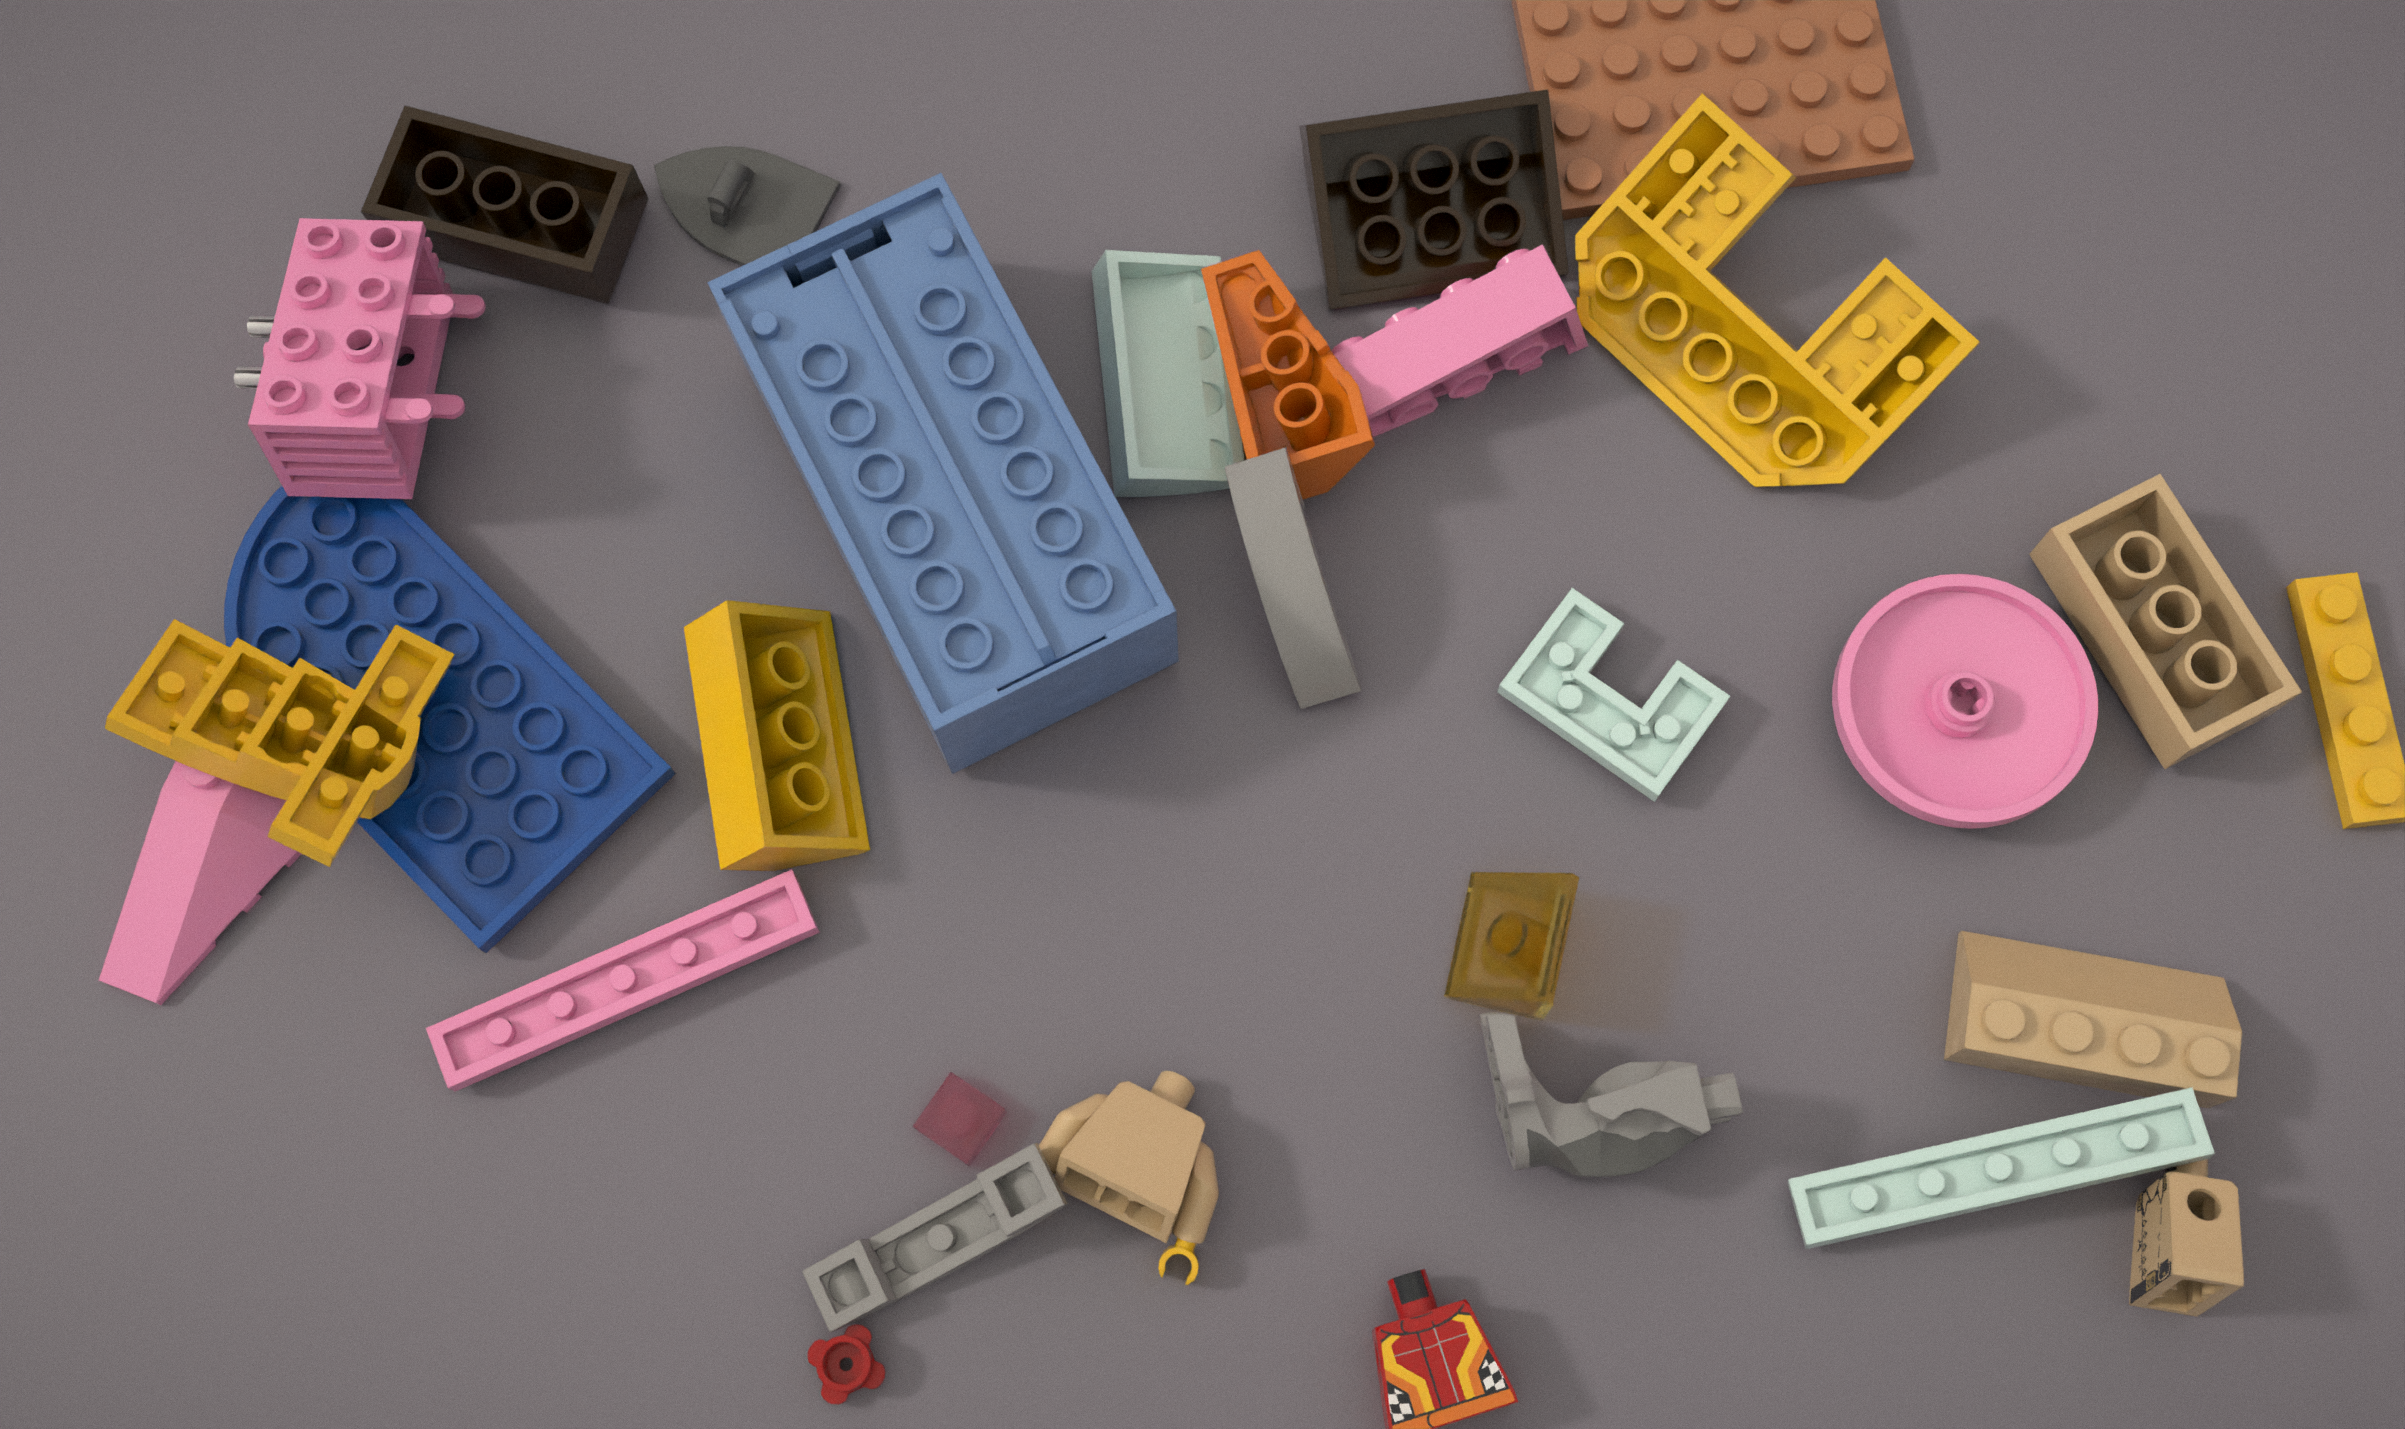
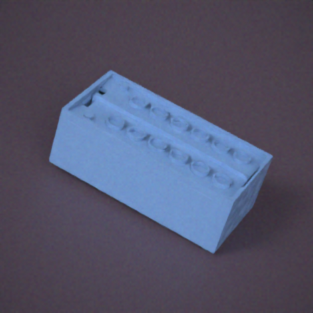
(949, 472)

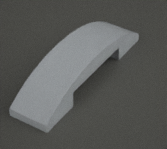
(1291, 578)
(935, 1239)

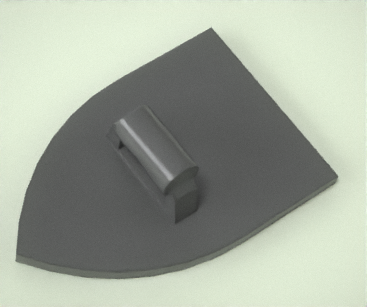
(743, 199)

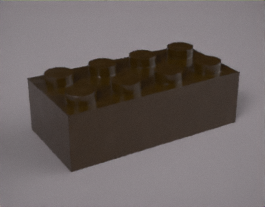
(510, 202)

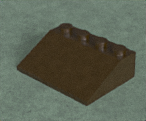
(1432, 195)

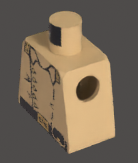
(2186, 1242)

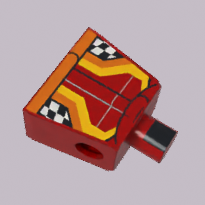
(1435, 1360)

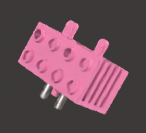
(329, 391)

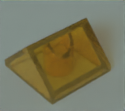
(1512, 941)

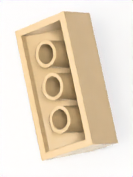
(2092, 1020)

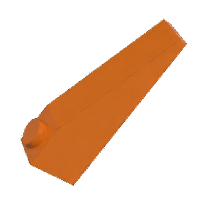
(1285, 376)

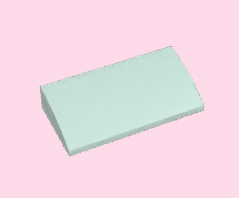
(1163, 375)

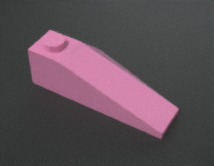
(192, 879)

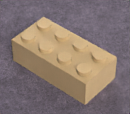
(2163, 621)

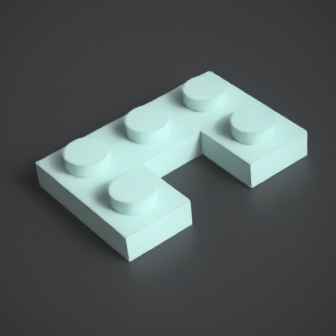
(1634, 743)

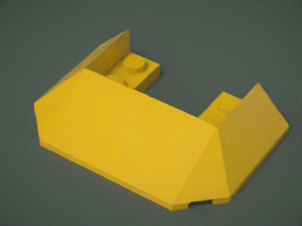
(1710, 356)

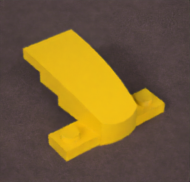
(286, 728)

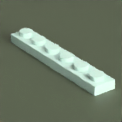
(2000, 1168)

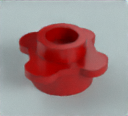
(827, 1358)

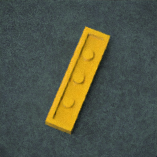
(2349, 699)

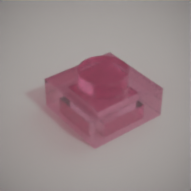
(959, 1119)

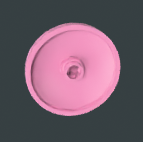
(1965, 701)

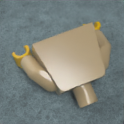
(1140, 1161)

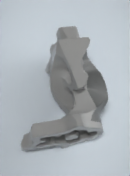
(1620, 1123)

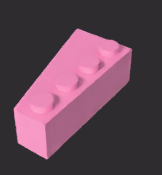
(1463, 339)

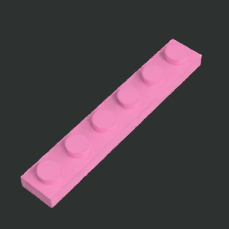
(621, 980)

